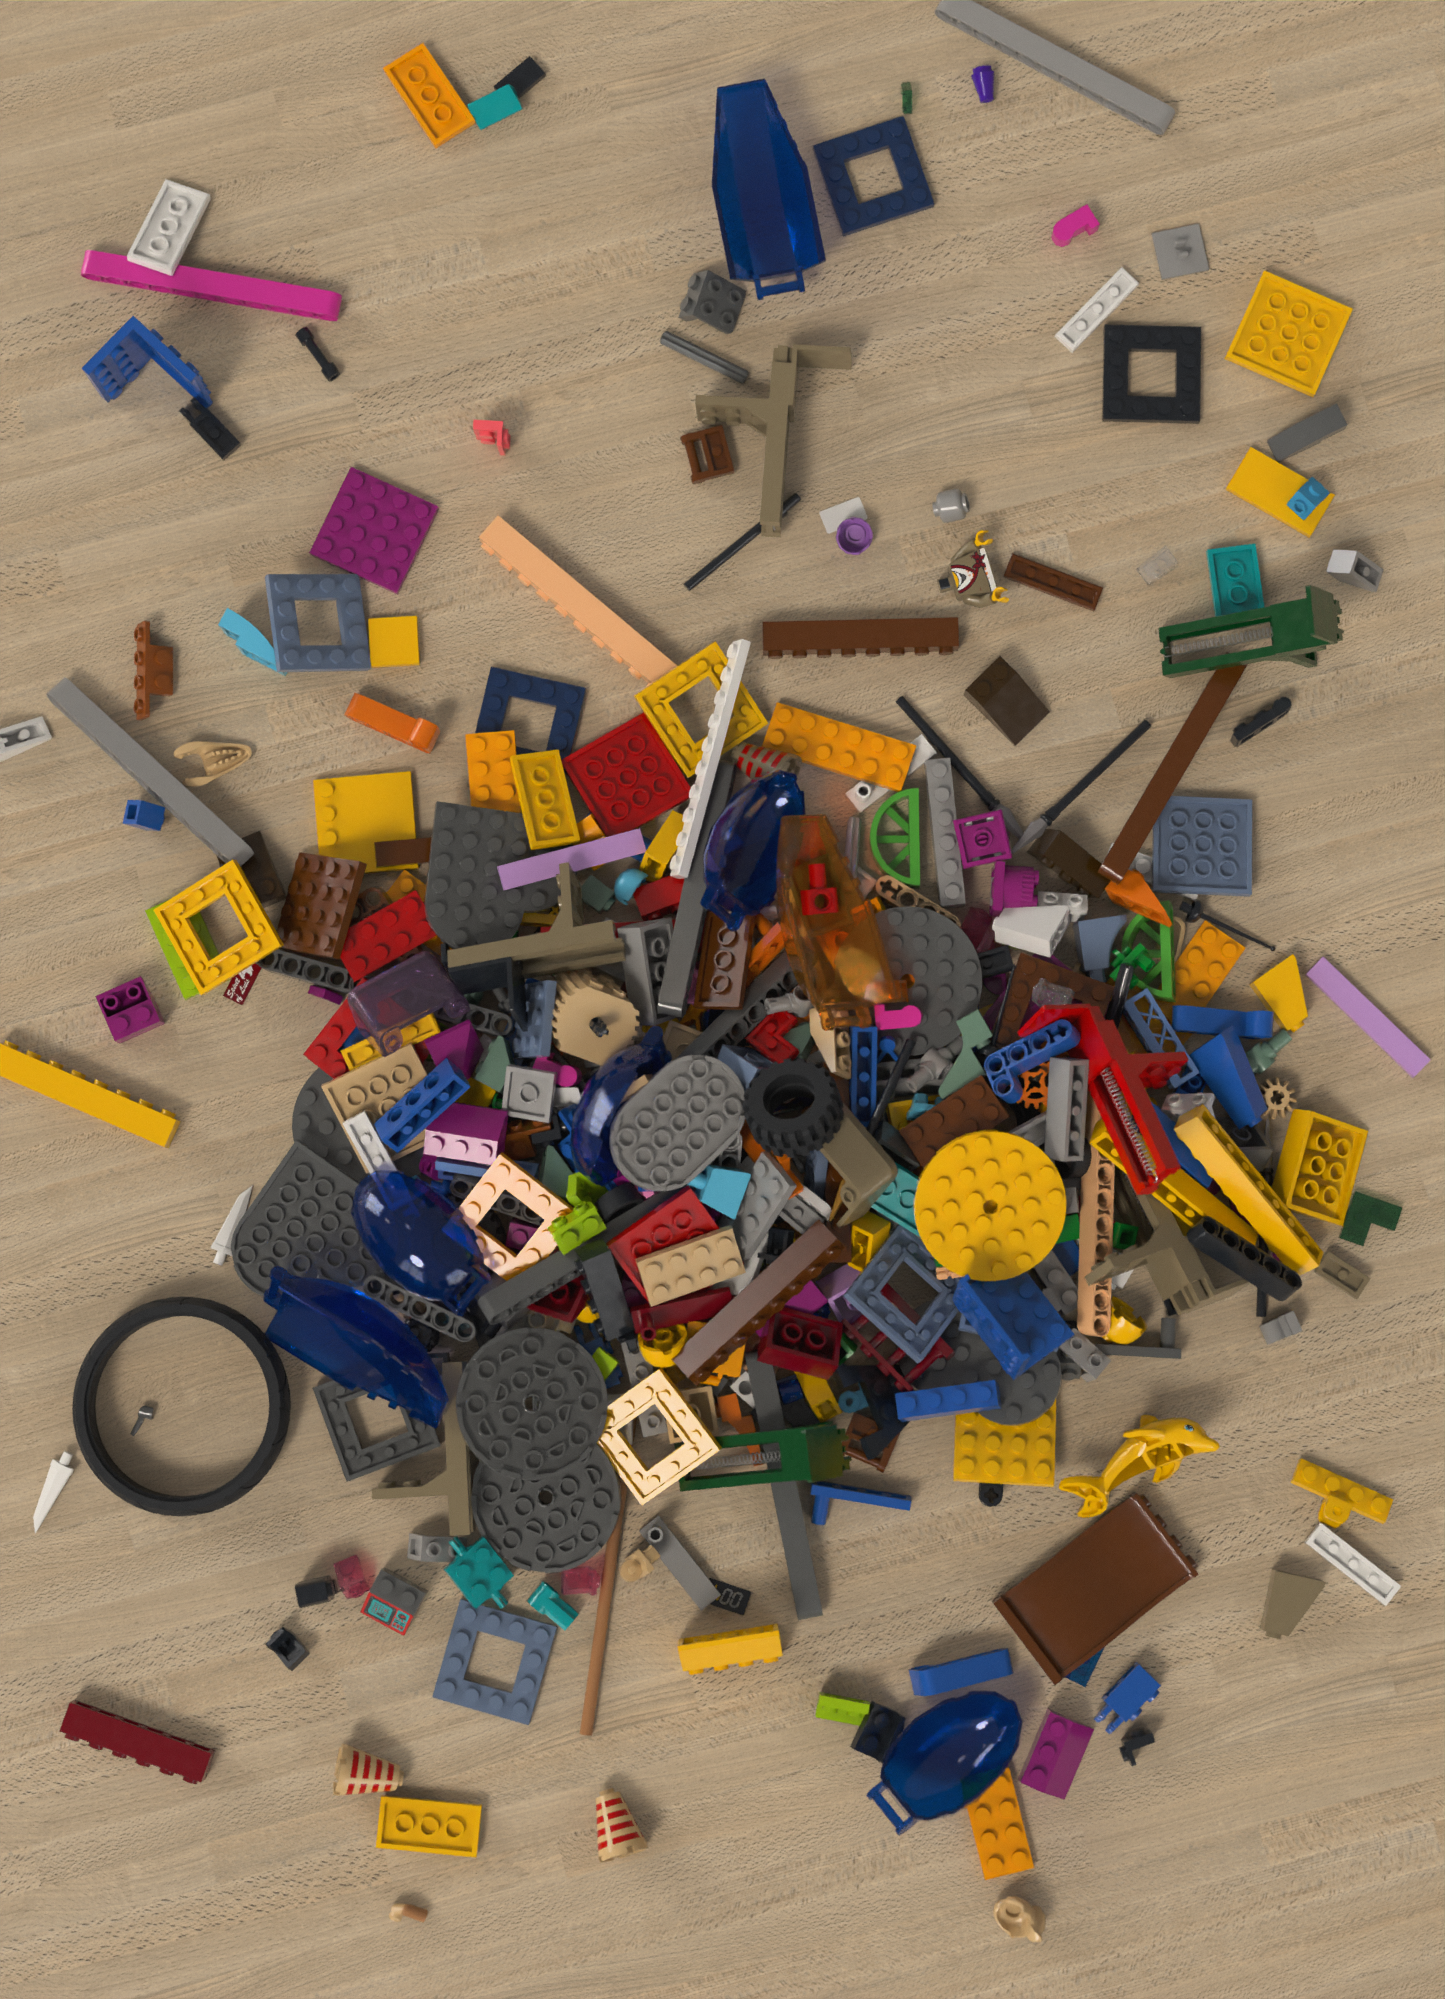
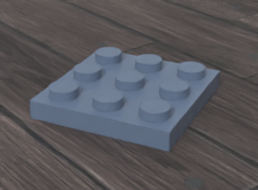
(540, 1006)

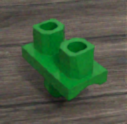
(1137, 957)

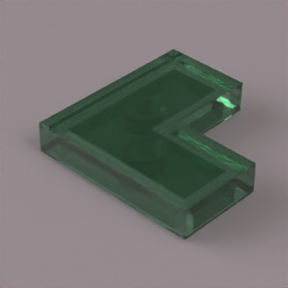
(1366, 1211)

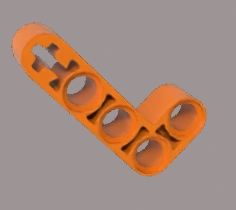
(390, 722)

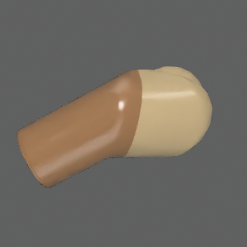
(407, 1910)

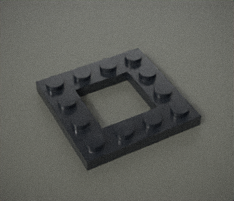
(1180, 340)

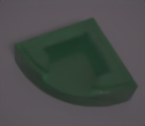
(906, 92)

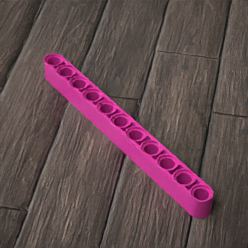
(214, 286)

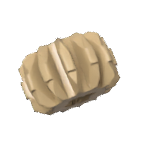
(1284, 1095)

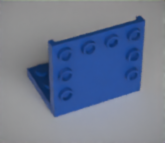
(129, 352)
(1012, 1320)

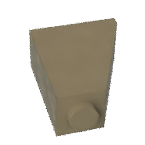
(1287, 1602)

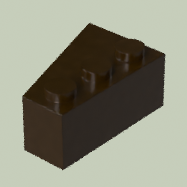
(1070, 862)

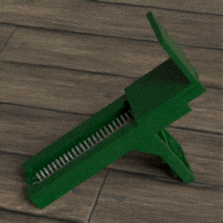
(1295, 626)
(805, 1452)

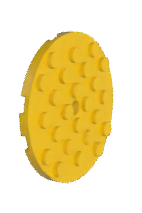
(980, 1169)

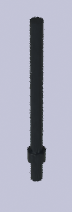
(735, 547)

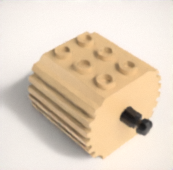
(591, 1016)

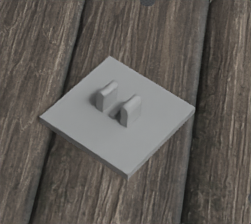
(1180, 251)

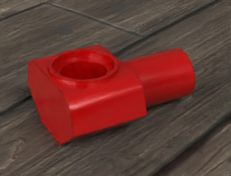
(818, 886)

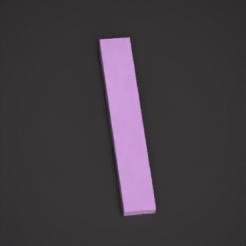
(578, 856)
(1367, 1017)

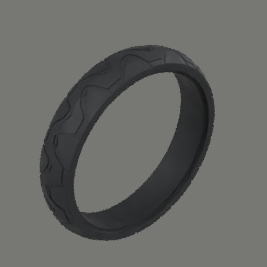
(85, 1401)

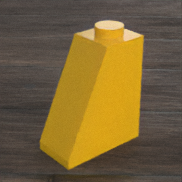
(662, 848)
(1283, 994)
(819, 1396)

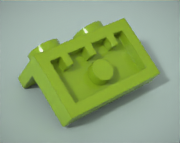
(576, 1227)
(841, 1708)

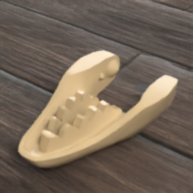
(216, 757)

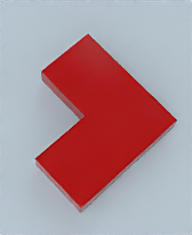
(769, 1034)

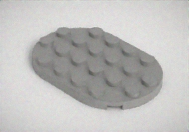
(677, 1123)

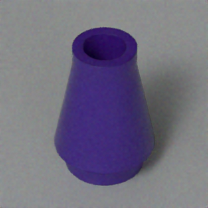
(984, 83)

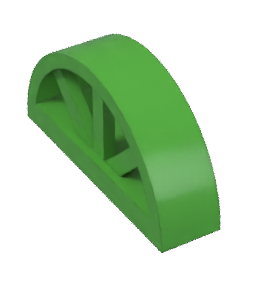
(912, 838)
(1167, 963)

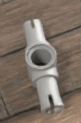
(794, 1003)
(935, 1064)

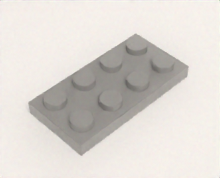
(761, 1204)

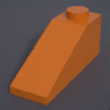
(1137, 896)

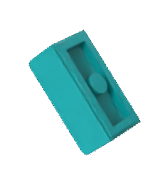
(495, 106)

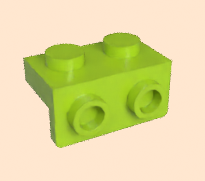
(583, 1190)

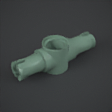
(1263, 1054)

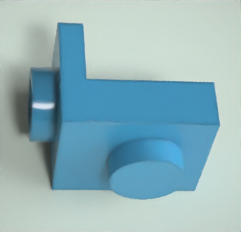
(1308, 498)

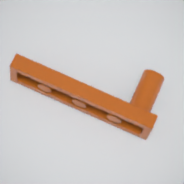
(766, 948)

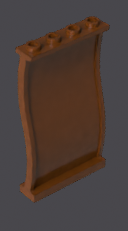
(1096, 1587)

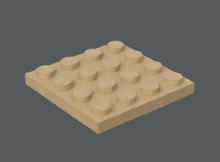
(376, 1090)

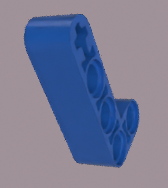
(1214, 1021)
(1060, 1038)
(959, 1673)

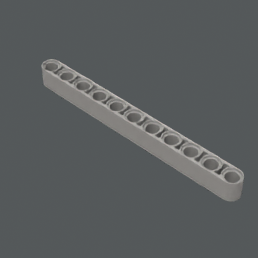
(1057, 63)
(149, 773)

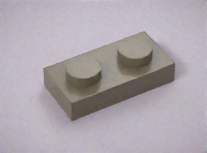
(1342, 1275)

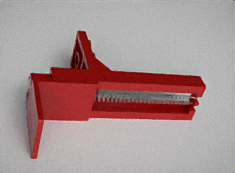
(1117, 1071)

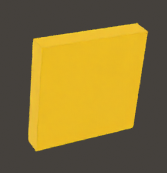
(394, 641)

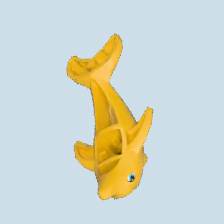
(1154, 1445)

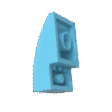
(249, 639)

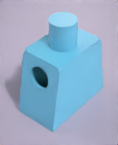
(721, 1188)

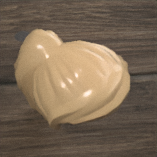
(1020, 1918)

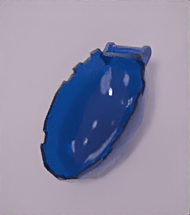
(744, 847)
(602, 1101)
(418, 1238)
(948, 1758)

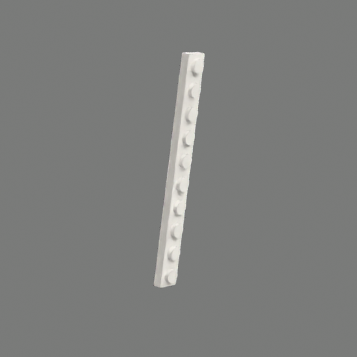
(707, 767)

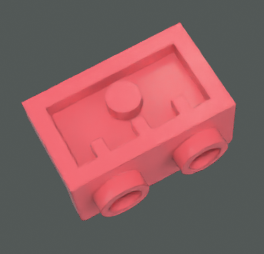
(491, 431)

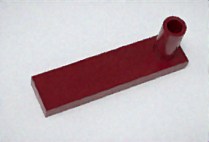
(679, 1311)

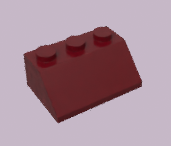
(801, 1343)

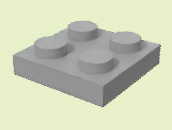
(529, 1093)

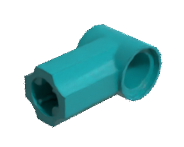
(547, 1601)

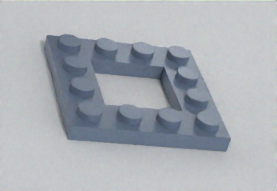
(289, 655)
(865, 1294)
(509, 1705)

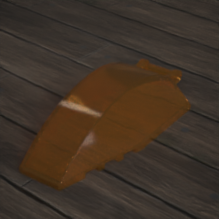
(836, 954)

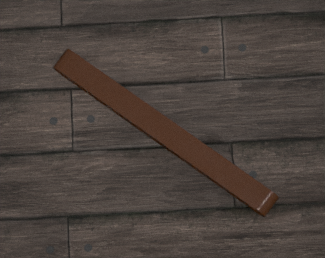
(1169, 773)

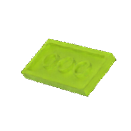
(179, 971)

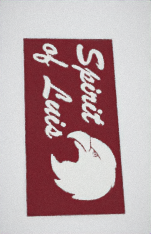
(241, 984)

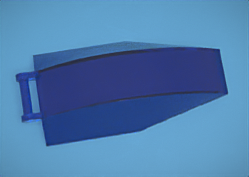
(762, 191)
(354, 1343)

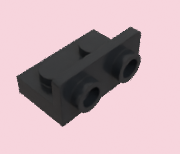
(878, 1731)

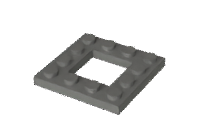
(352, 1457)

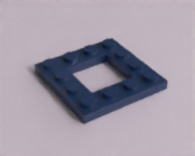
(886, 135)
(565, 697)

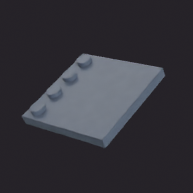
(1203, 847)

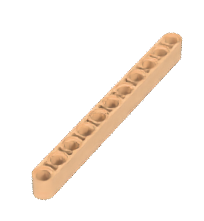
(1095, 1234)

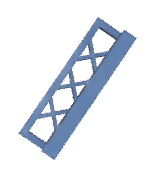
(1148, 1038)
(448, 1167)

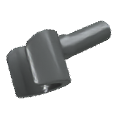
(144, 1412)

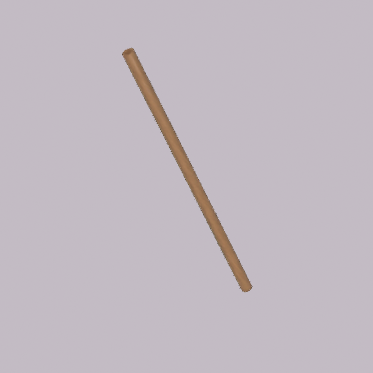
(602, 1616)

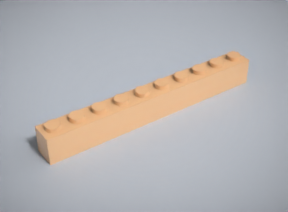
(574, 601)

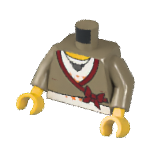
(972, 575)

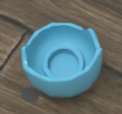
(627, 883)

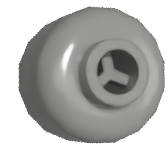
(951, 505)

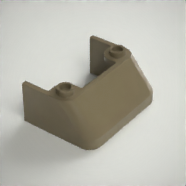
(861, 1164)

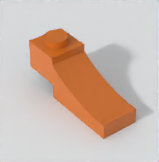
(729, 1410)

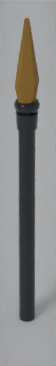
(881, 1105)

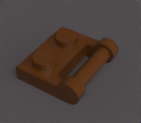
(715, 453)
(860, 1427)

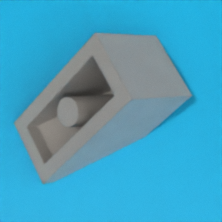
(1354, 569)

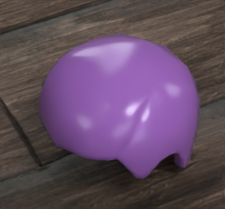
(854, 535)

